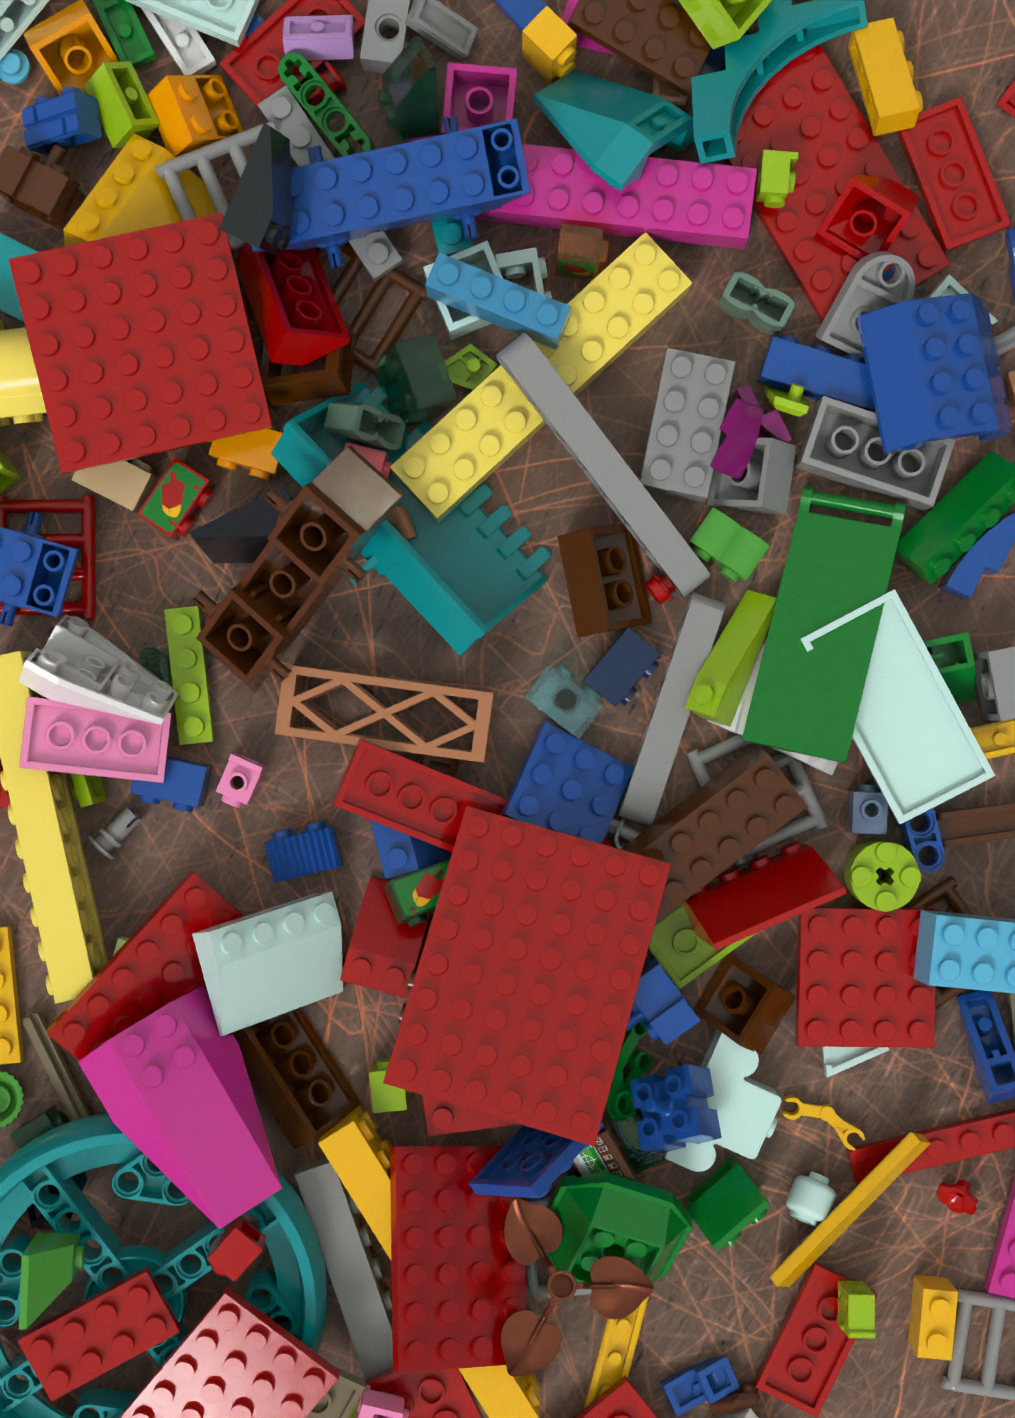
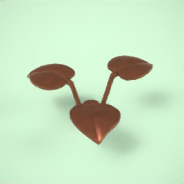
(615, 1285)

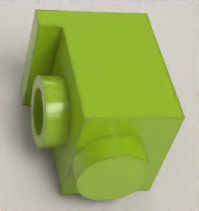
(775, 177)

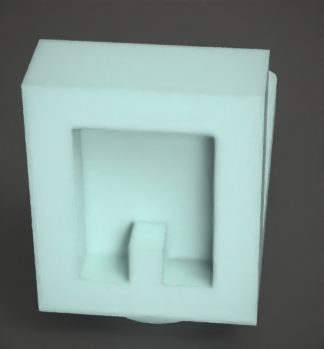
(518, 262)

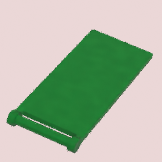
(831, 568)

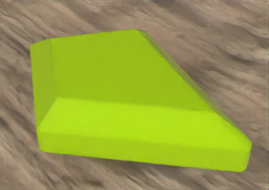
(469, 367)
(788, 402)

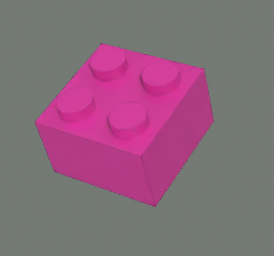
(479, 94)

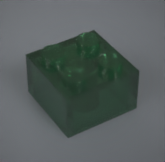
(416, 380)

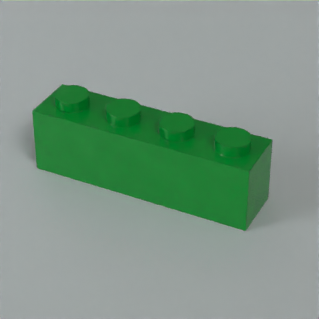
(959, 519)

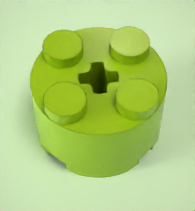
(900, 872)

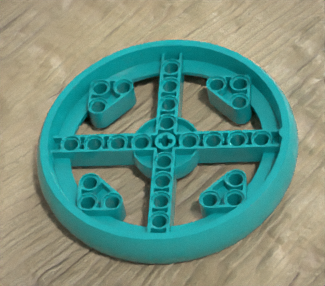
(95, 1141)

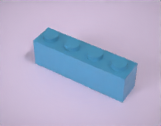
(497, 300)

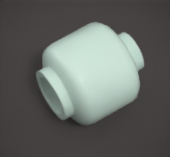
(811, 1198)

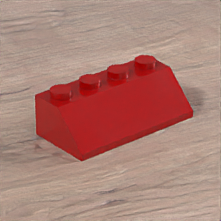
(292, 304)

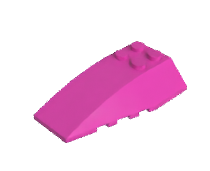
(188, 1106)

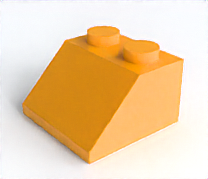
(70, 46)

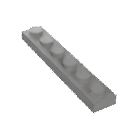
(281, 107)

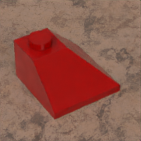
(868, 215)

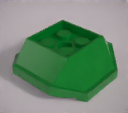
(619, 1219)

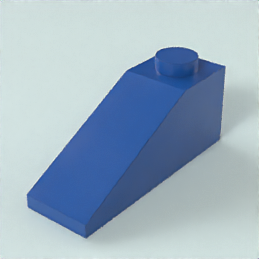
(988, 1045)

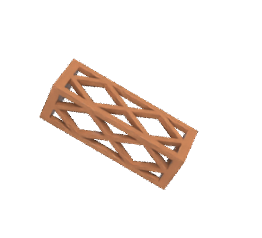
(294, 700)

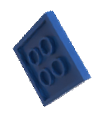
(567, 786)
(527, 1164)

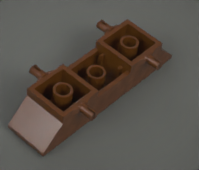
(298, 568)

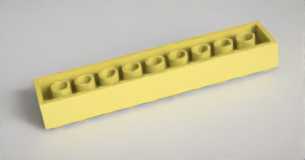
(497, 415)
(50, 850)

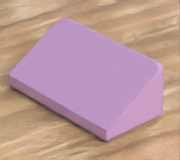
(319, 36)

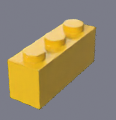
(885, 77)

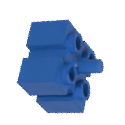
(661, 1004)
(675, 1109)

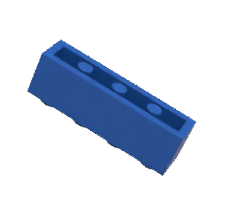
(817, 371)

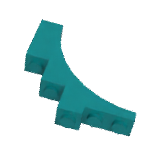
(783, 35)

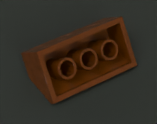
(296, 1076)

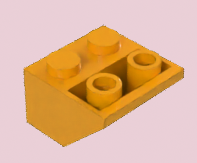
(193, 112)

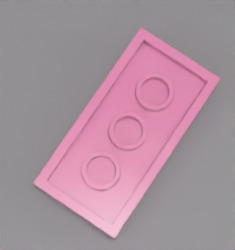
(92, 742)

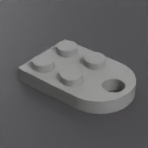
(864, 293)

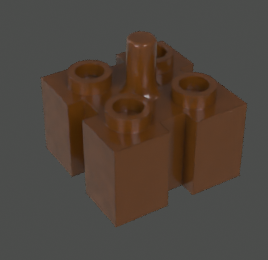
(38, 186)

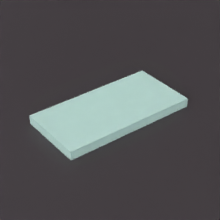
(909, 719)

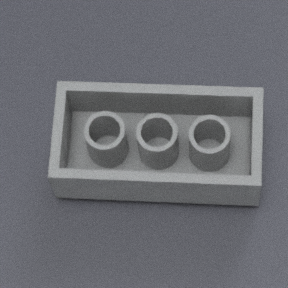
(686, 424)
(848, 449)

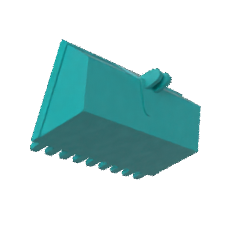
(457, 571)

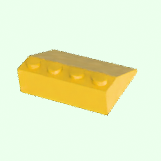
(134, 196)

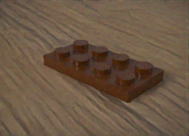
(648, 34)

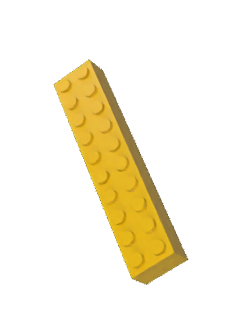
(364, 1169)

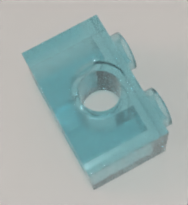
(578, 717)

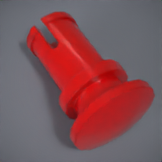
(334, 81)

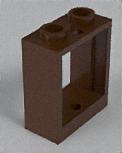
(312, 385)

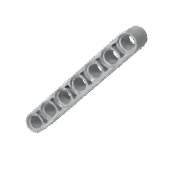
(669, 711)

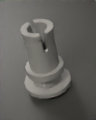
(115, 832)

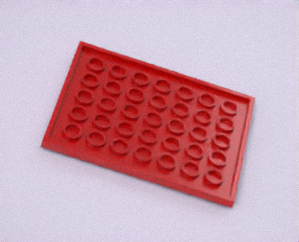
(528, 975)

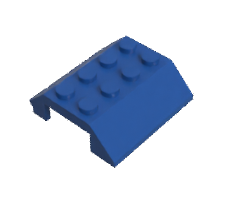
(934, 371)

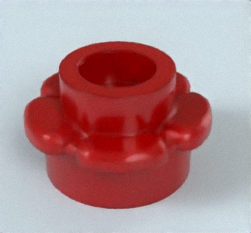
(660, 588)

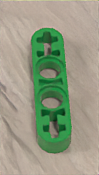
(327, 109)

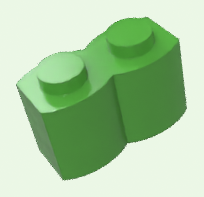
(728, 545)

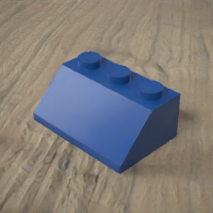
(404, 853)

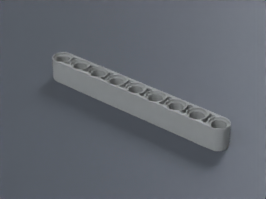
(602, 464)

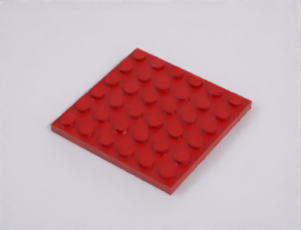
(141, 343)

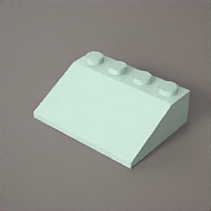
(272, 961)

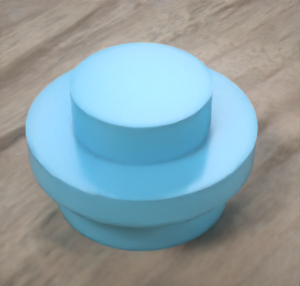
(14, 67)

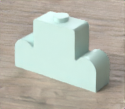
(742, 1104)

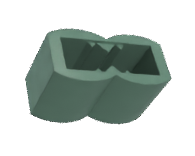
(763, 307)
(364, 425)

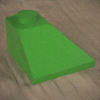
(46, 1271)

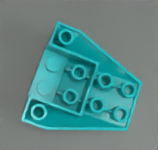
(613, 124)

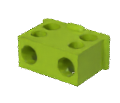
(856, 1309)

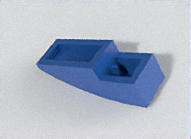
(985, 556)

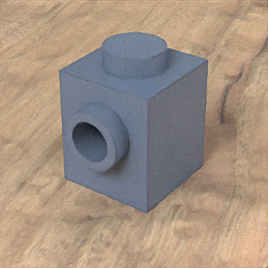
(866, 810)

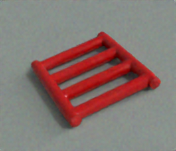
(85, 540)

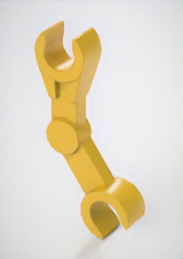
(826, 1113)

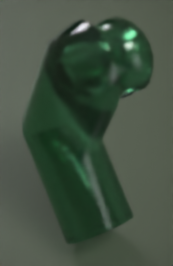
(157, 663)

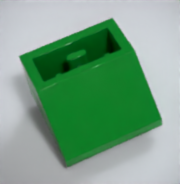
(955, 663)
(726, 1203)

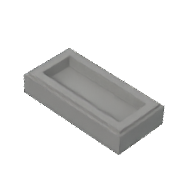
(442, 27)

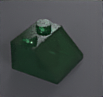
(411, 93)

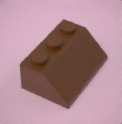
(604, 579)

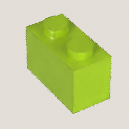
(121, 102)

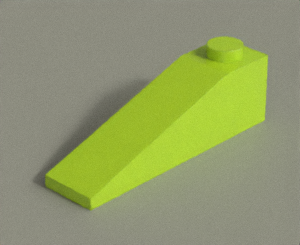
(731, 661)

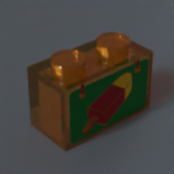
(581, 252)

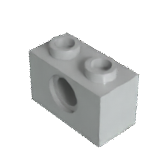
(376, 51)

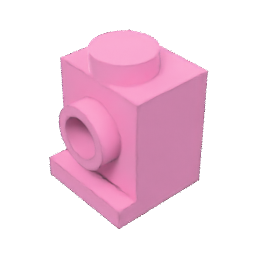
(251, 773)
(380, 1405)

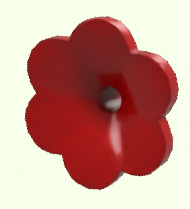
(957, 1197)

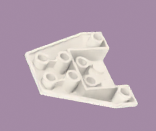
(95, 674)

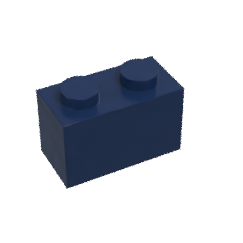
(622, 668)

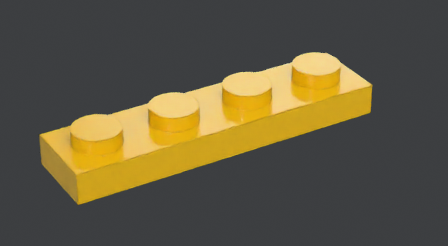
(10, 1022)

